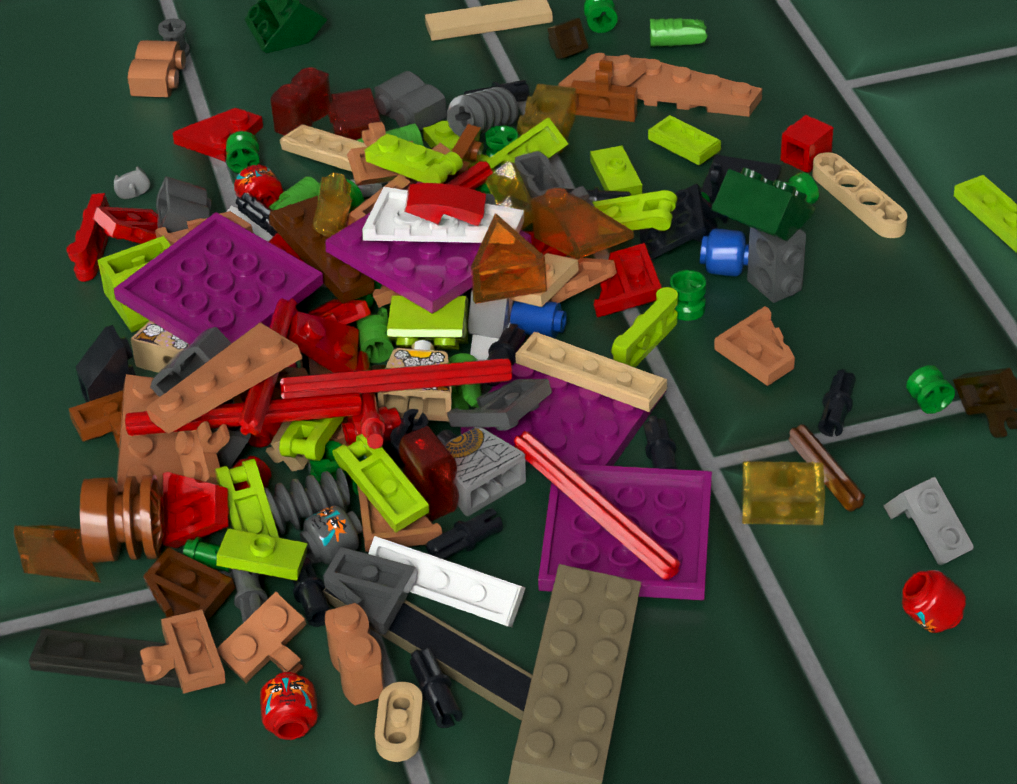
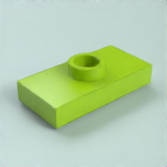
(684, 140)
(615, 170)
(262, 554)

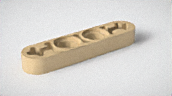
(885, 218)

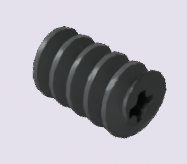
(482, 109)
(309, 500)

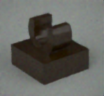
(567, 38)

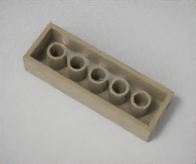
(576, 679)

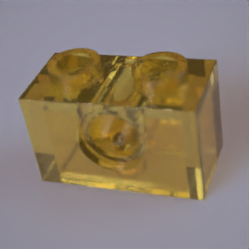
(551, 102)
(783, 493)

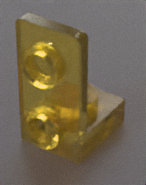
(510, 190)

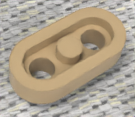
(399, 725)

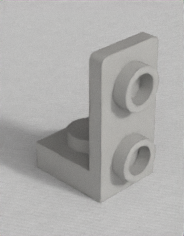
(934, 519)

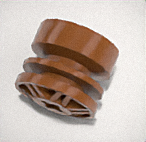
(114, 518)

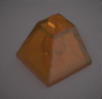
(574, 224)

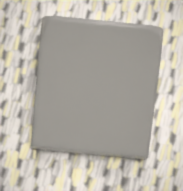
(488, 317)

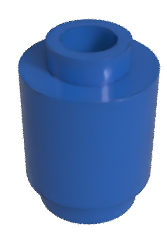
(543, 320)

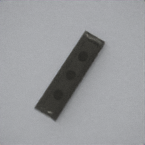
(94, 657)

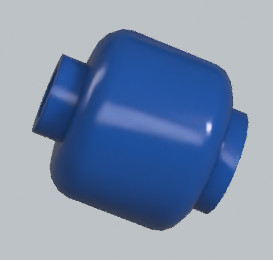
(724, 252)

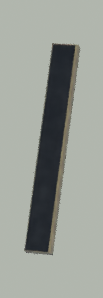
(458, 656)

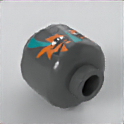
(329, 531)

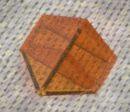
(506, 265)
(53, 552)

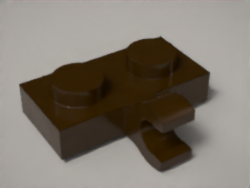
(990, 393)

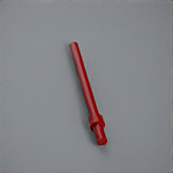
(372, 422)

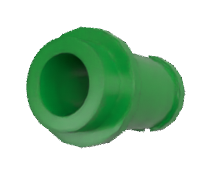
(204, 553)

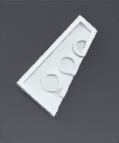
(391, 223)

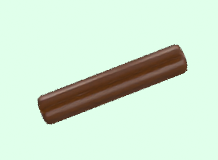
(834, 476)

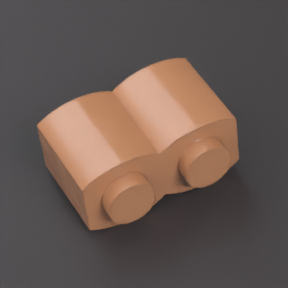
(156, 68)
(355, 653)

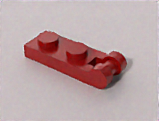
(89, 241)

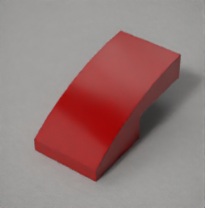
(435, 199)

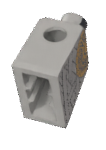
(484, 467)

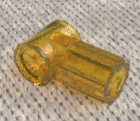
(332, 204)

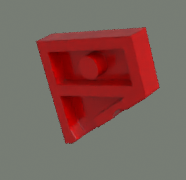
(211, 134)

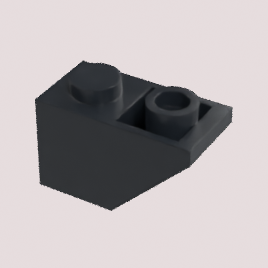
(104, 365)

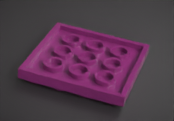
(419, 271)
(218, 280)
(575, 422)
(663, 502)

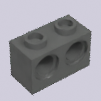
(776, 264)

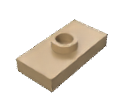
(558, 273)

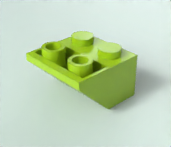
(123, 264)
(413, 323)

